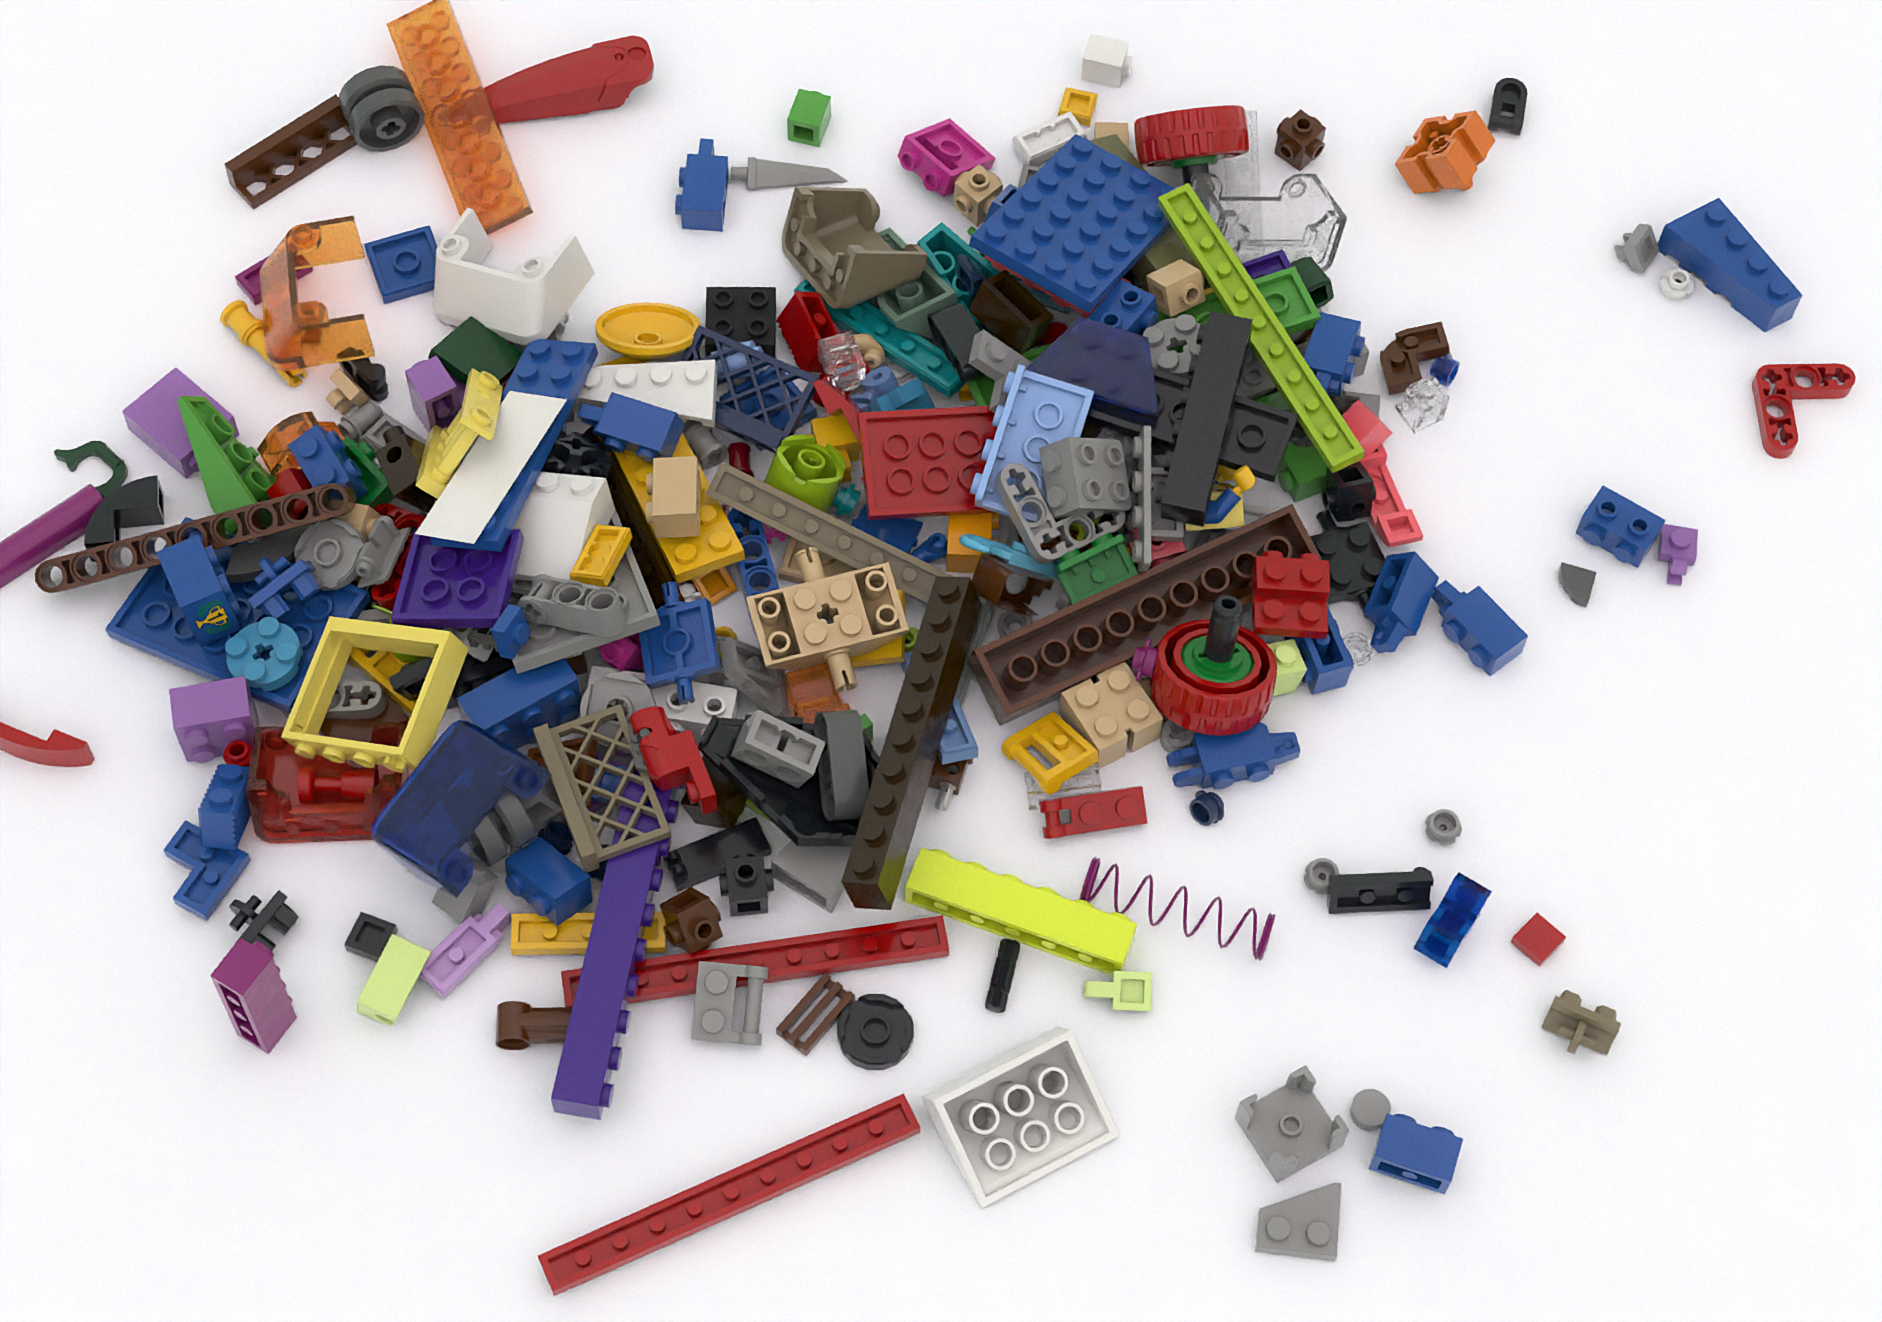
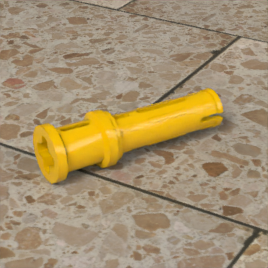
(252, 335)

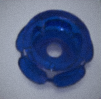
(1445, 369)

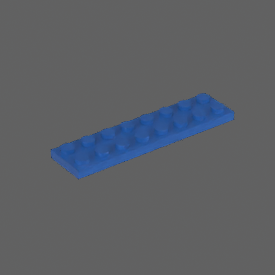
(547, 370)

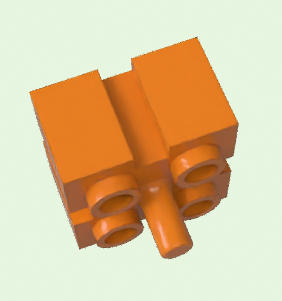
(1445, 153)

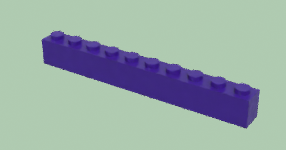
(610, 965)

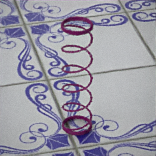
(1090, 880)

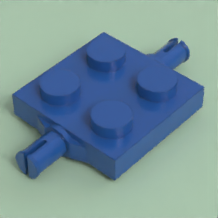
(681, 645)

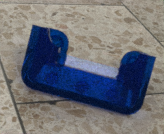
(448, 801)

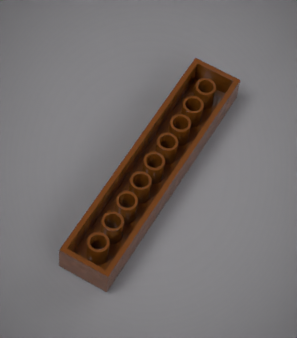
(1106, 628)

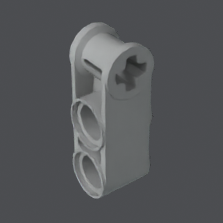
(574, 606)

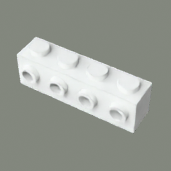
(696, 716)

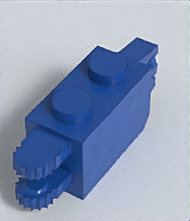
(1233, 757)

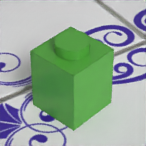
(809, 117)

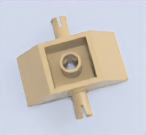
(859, 602)

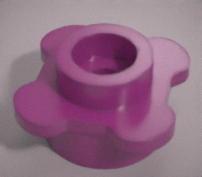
(1144, 660)

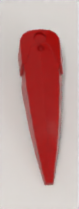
(574, 82)

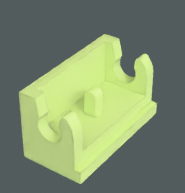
(392, 980)

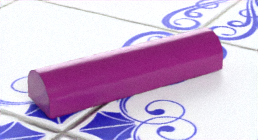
(47, 534)

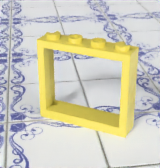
(325, 673)

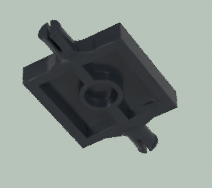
(1352, 559)

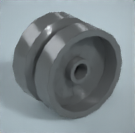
(381, 108)
(503, 823)

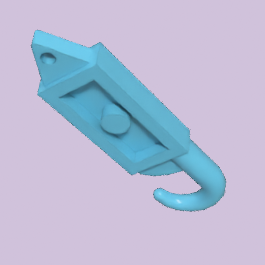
(1012, 554)

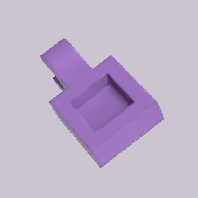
(1679, 549)

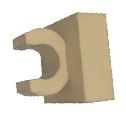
(346, 394)

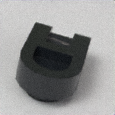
(1511, 97)
(368, 376)

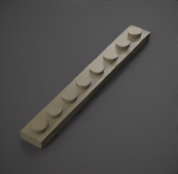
(821, 530)

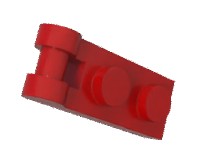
(1094, 811)

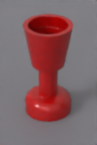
(350, 783)

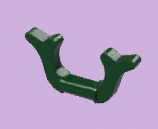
(98, 449)

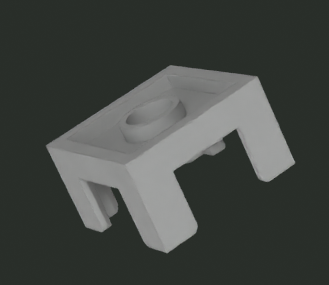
(1290, 1126)

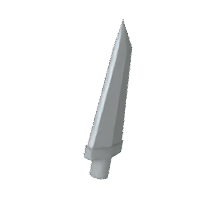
(774, 174)

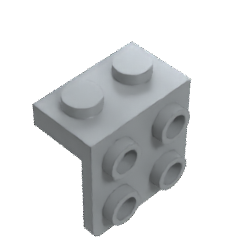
(1085, 476)

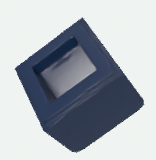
(970, 274)

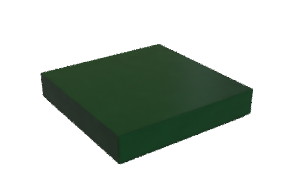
(477, 348)

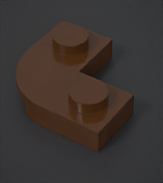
(1411, 346)

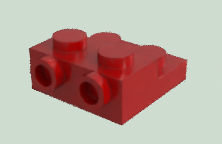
(1290, 595)

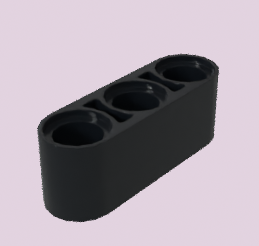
(954, 334)

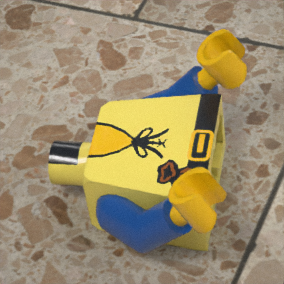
(1226, 500)

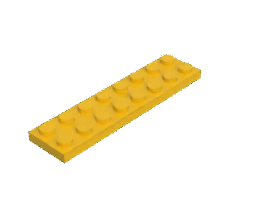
(684, 555)

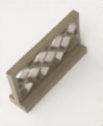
(574, 805)

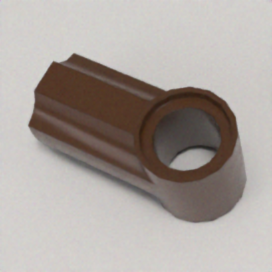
(522, 1025)

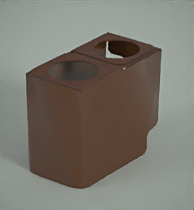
(991, 580)

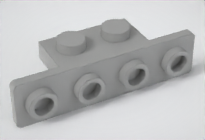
(1148, 513)

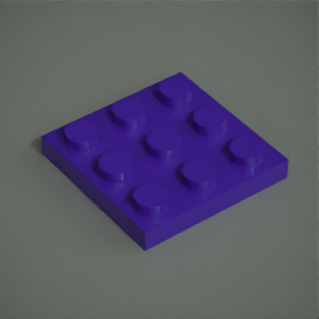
(456, 584)

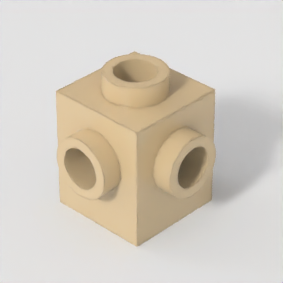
(975, 193)

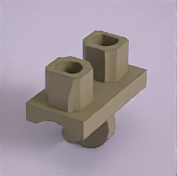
(1580, 1025)

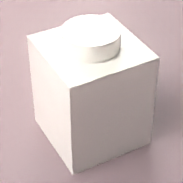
(1106, 61)

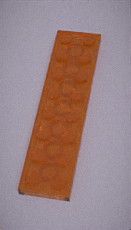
(459, 115)

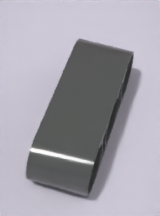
(842, 764)

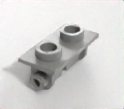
(381, 553)

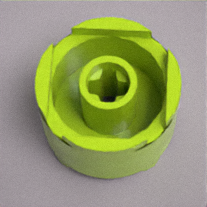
(807, 471)

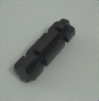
(1002, 975)

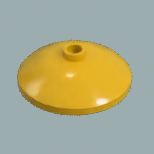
(647, 330)

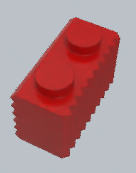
(802, 325)

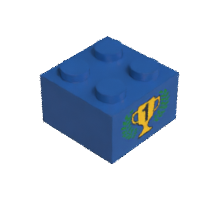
(201, 589)

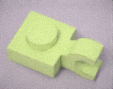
(1127, 990)

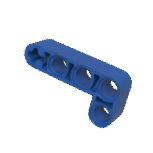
(758, 571)

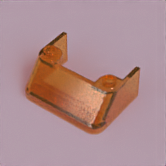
(301, 332)

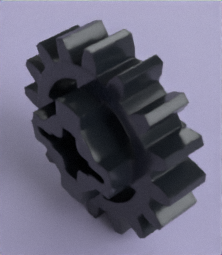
(578, 456)

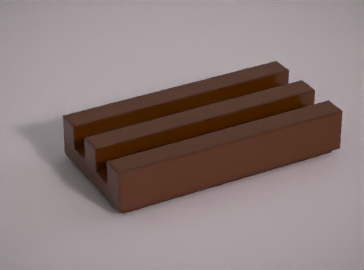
(835, 989)

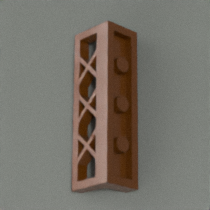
(288, 146)

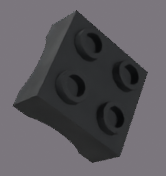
(742, 316)

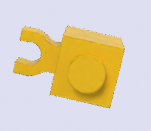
(837, 433)

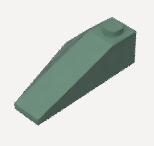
(912, 302)

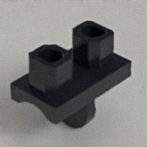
(275, 913)

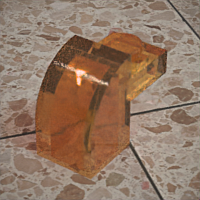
(275, 447)

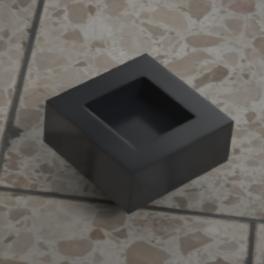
(369, 936)

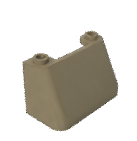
(837, 249)

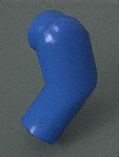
(932, 549)

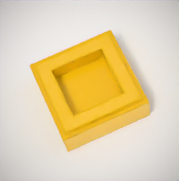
(1080, 103)

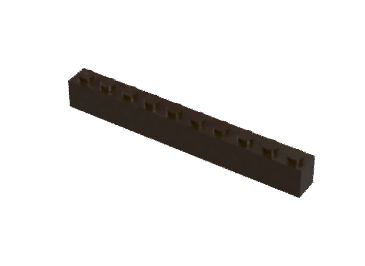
(912, 744)

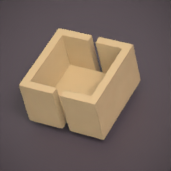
(1109, 710)

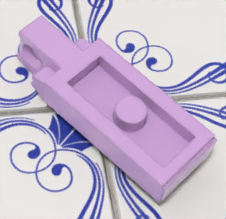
(464, 950)

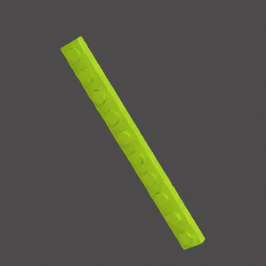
(1268, 338)

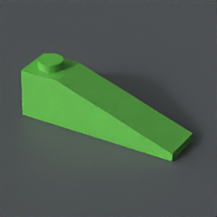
(226, 466)

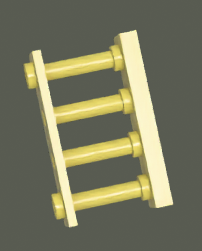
(448, 445)

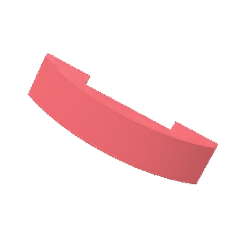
(1388, 514)

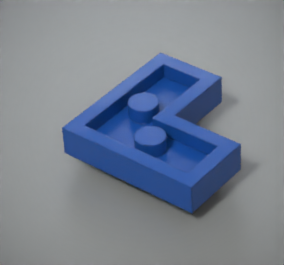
(212, 870)

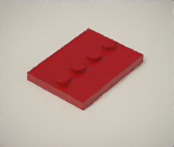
(923, 460)

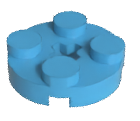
(259, 637)

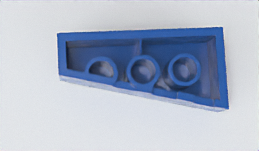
(1731, 264)

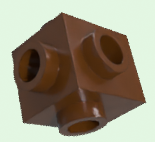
(1300, 139)
(691, 921)

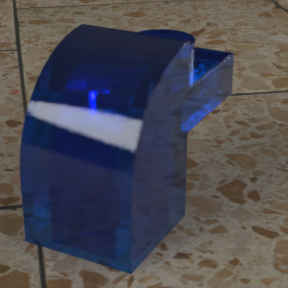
(1452, 920)

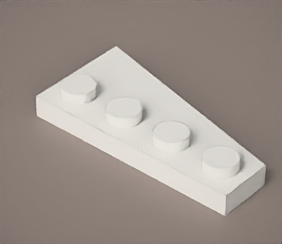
(675, 386)

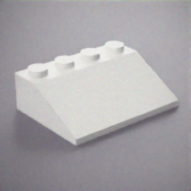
(559, 522)
(1021, 1115)

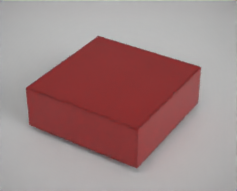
(1538, 939)

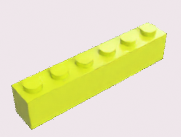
(1020, 911)

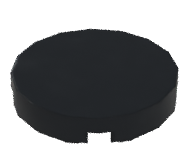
(875, 1032)

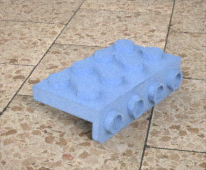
(1034, 416)

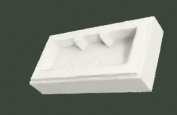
(1045, 139)

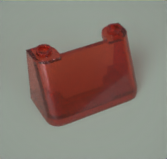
(330, 817)

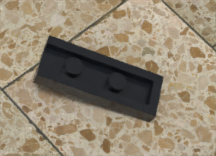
(707, 856)
(1379, 891)

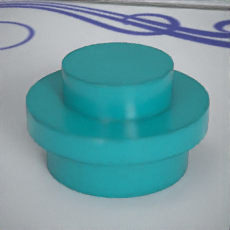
(846, 500)

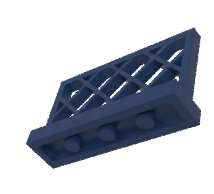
(735, 421)

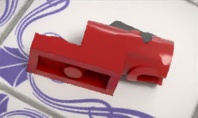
(670, 757)

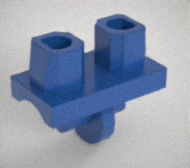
(271, 597)

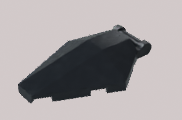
(791, 809)

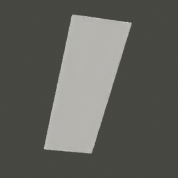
(491, 468)

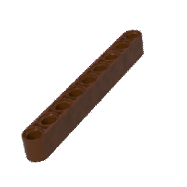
(212, 530)

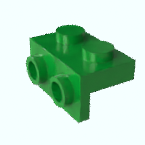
(1095, 569)

